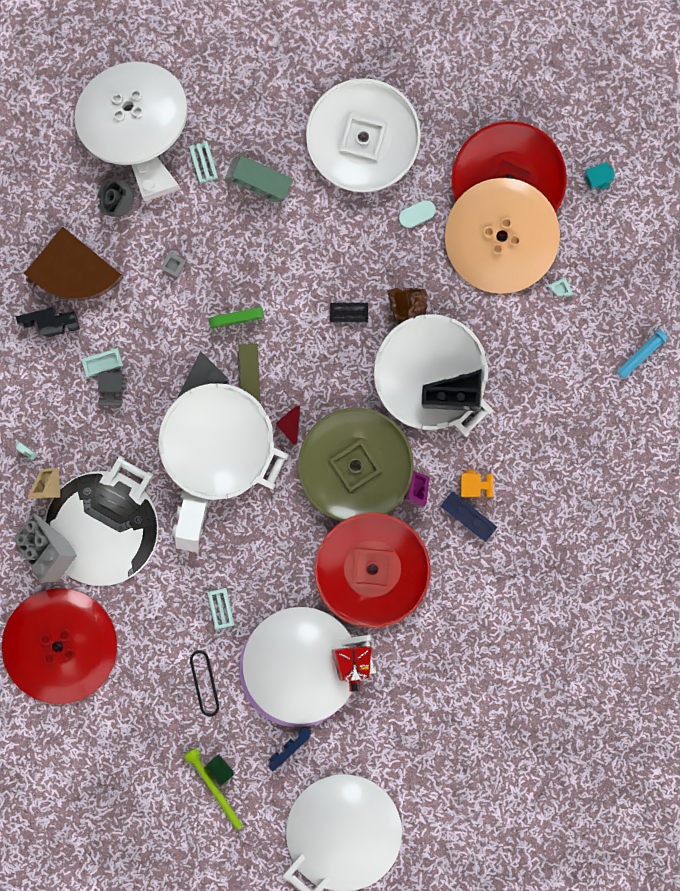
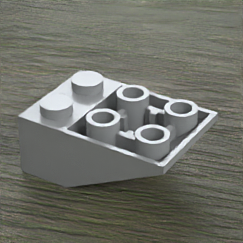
(44, 549)

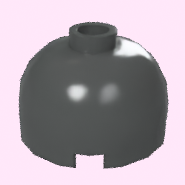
(115, 198)

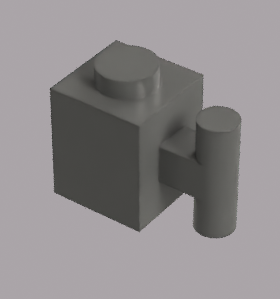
(111, 384)

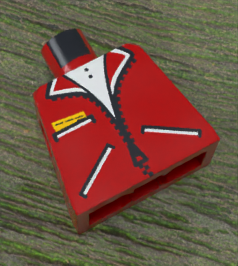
(353, 665)

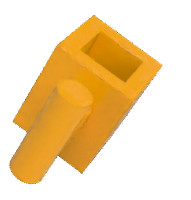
(471, 484)

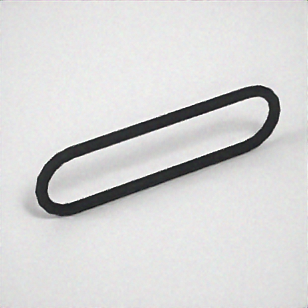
(212, 681)

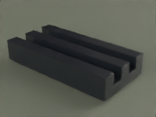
(332, 312)

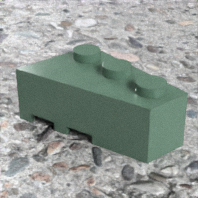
(258, 178)

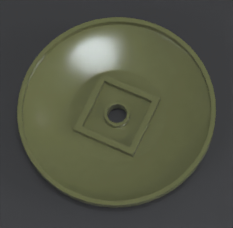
(348, 437)

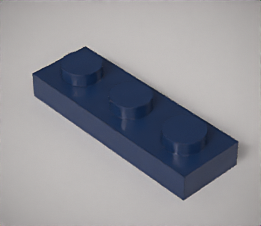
(468, 516)

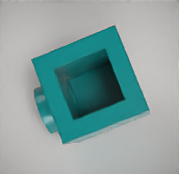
(600, 176)

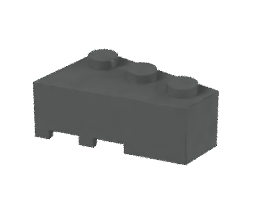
(203, 373)

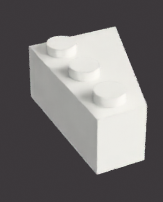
(190, 522)

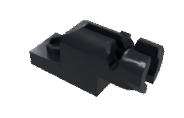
(49, 322)

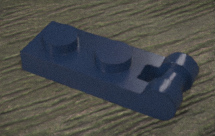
(290, 747)

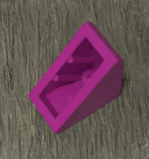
(418, 489)

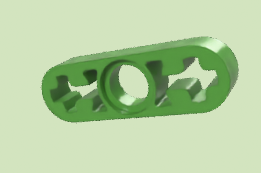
(236, 317)

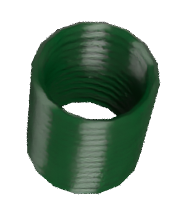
(219, 770)

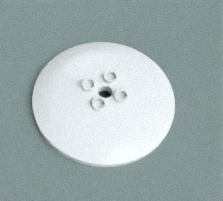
(363, 108)
(136, 134)

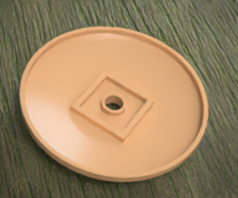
(530, 229)

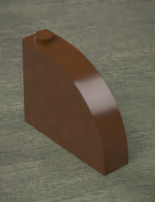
(71, 270)

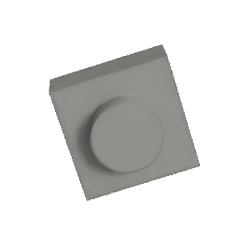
(173, 265)

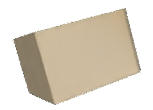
(46, 485)

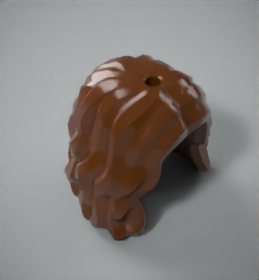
(407, 303)

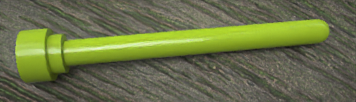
(193, 757)

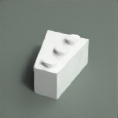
(154, 179)

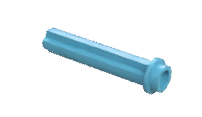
(650, 346)

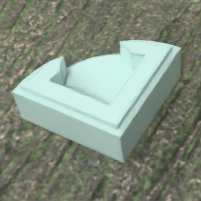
(561, 288)
(25, 450)

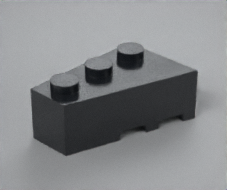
(454, 393)

